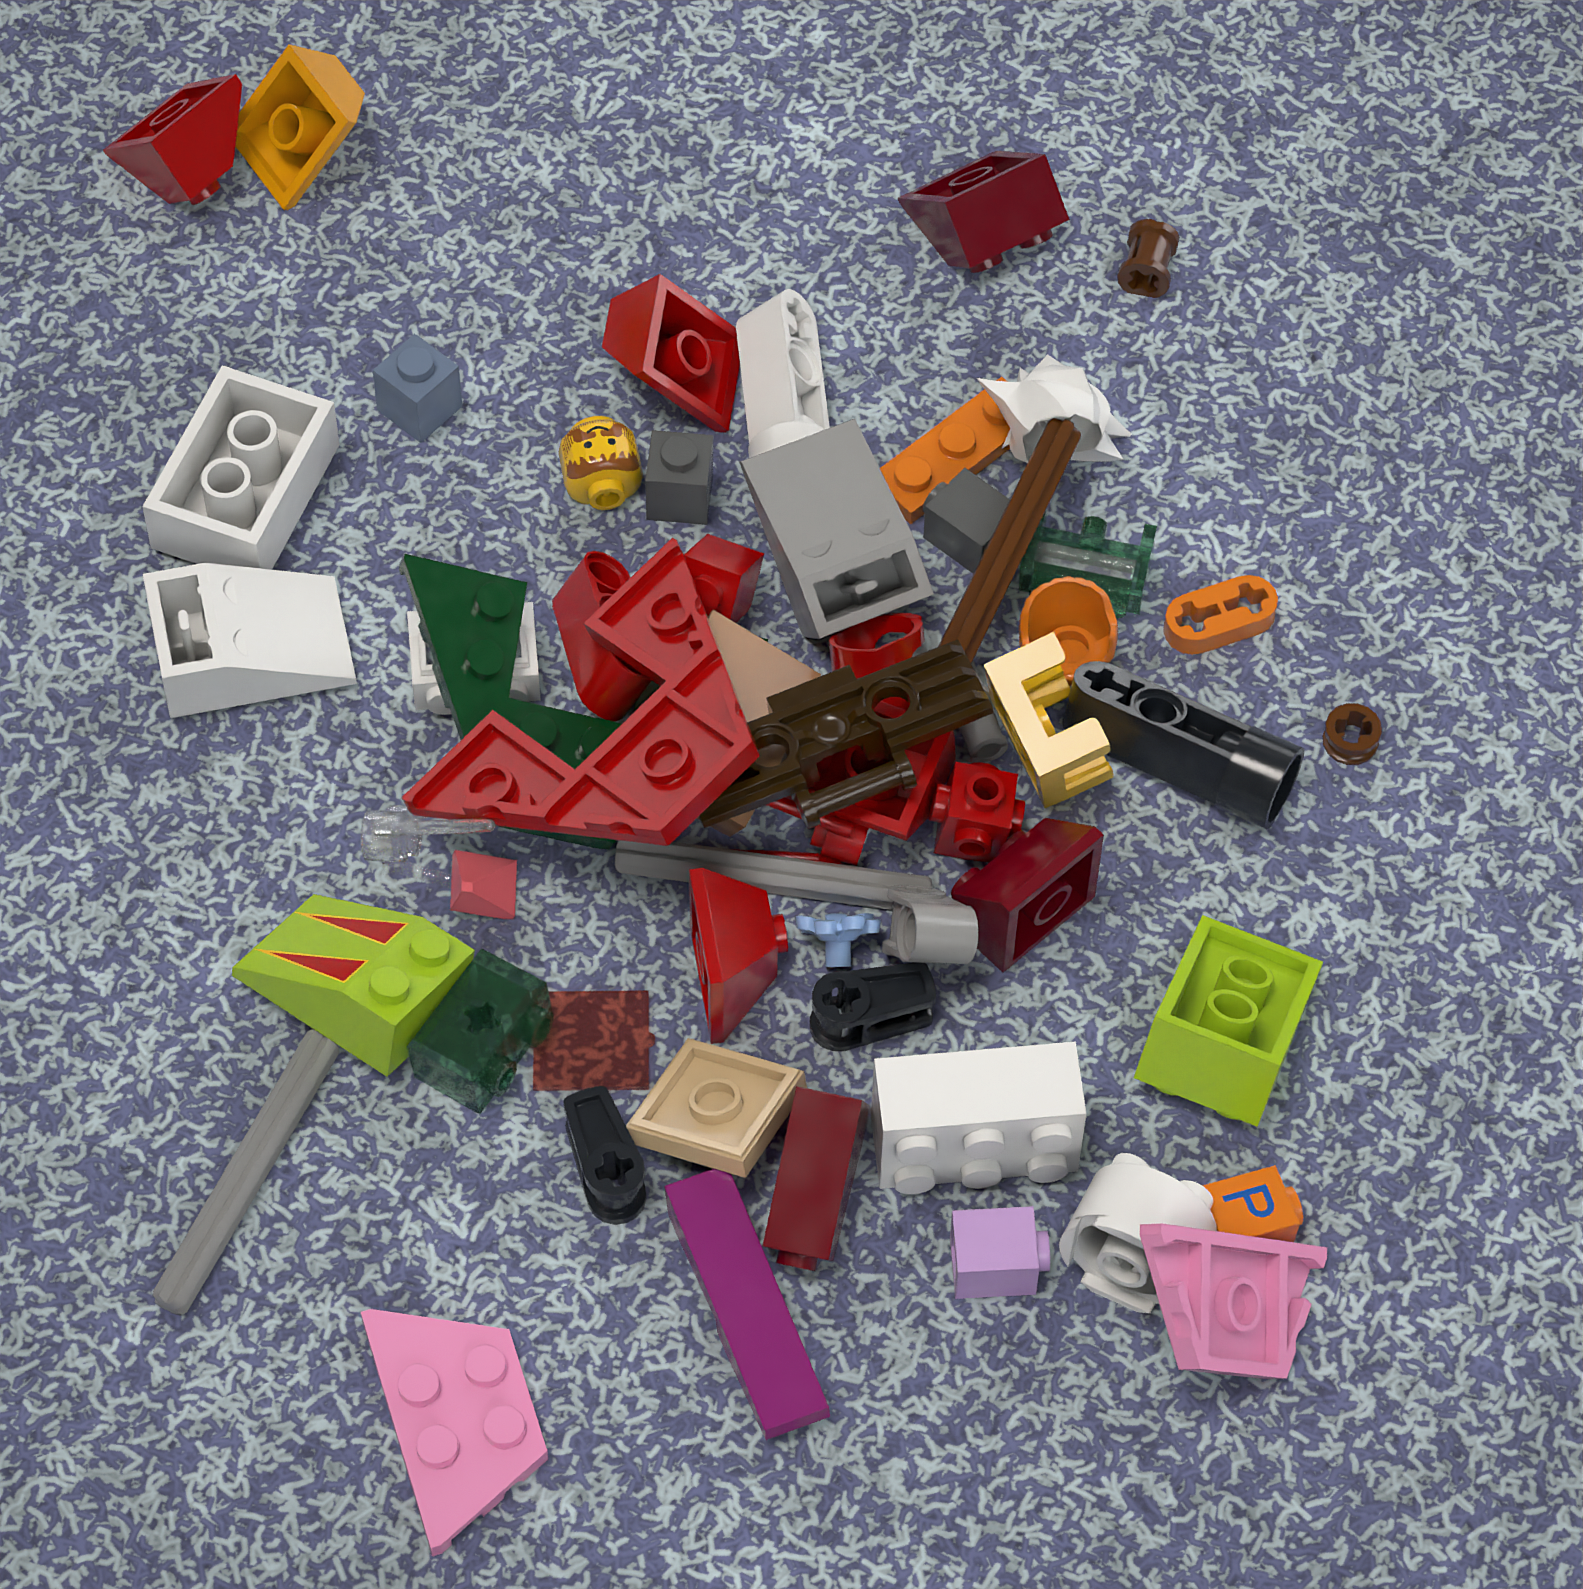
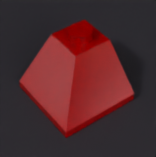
(184, 141)
(676, 348)
(733, 946)

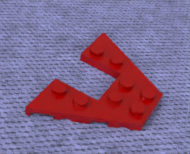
(652, 769)

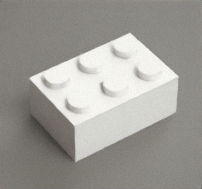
(241, 472)
(977, 1116)

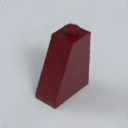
(815, 1176)

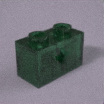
(481, 1031)

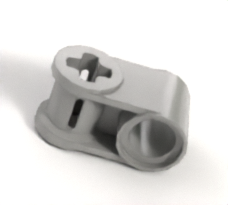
(930, 927)

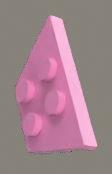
(1230, 1298)
(456, 1415)

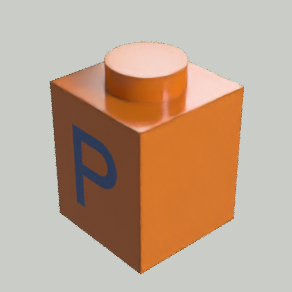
(1256, 1205)

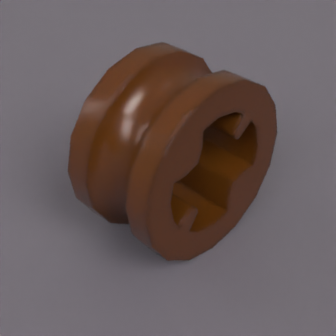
(1334, 734)

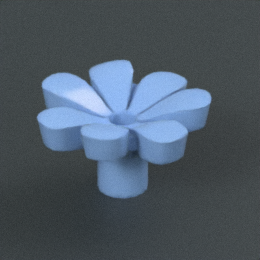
(838, 932)

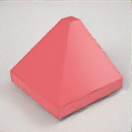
(483, 885)

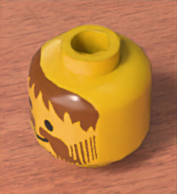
(600, 461)

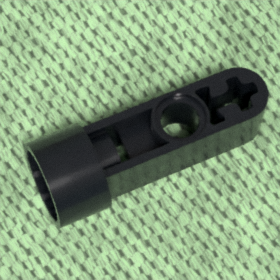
(1186, 742)

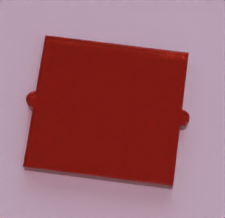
(595, 1042)

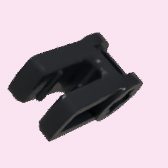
(873, 1005)
(603, 1154)

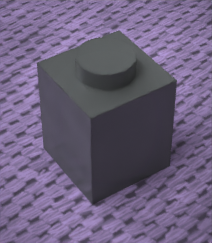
(679, 477)
(963, 517)

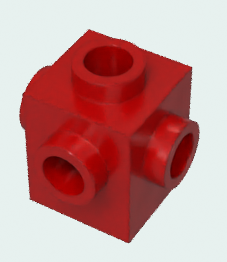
(975, 811)

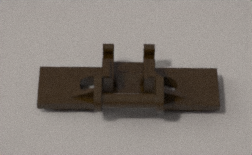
(839, 714)

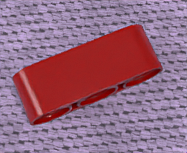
(601, 678)

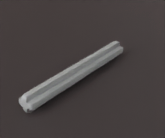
(769, 872)
(245, 1173)

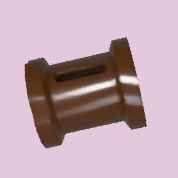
(1148, 259)

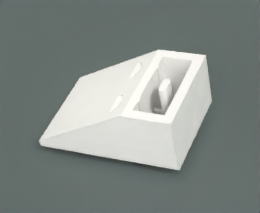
(245, 635)

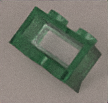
(1112, 565)

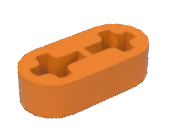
(1222, 618)

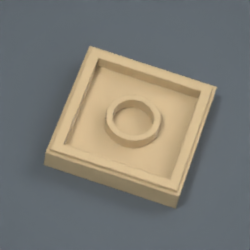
(716, 1107)

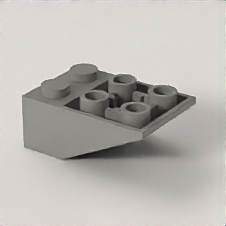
(835, 530)

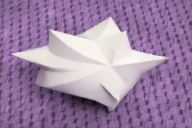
(1057, 393)

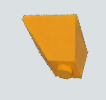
(297, 120)

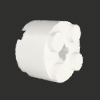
(1107, 1227)

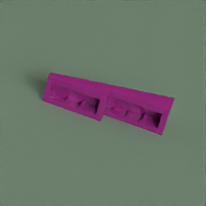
(745, 1302)

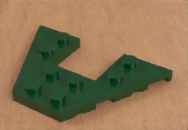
(473, 637)

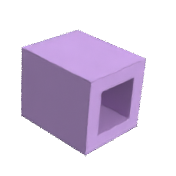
(997, 1252)

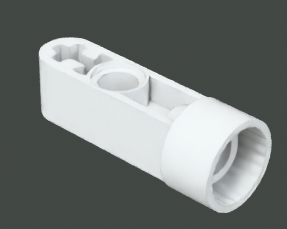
(781, 372)

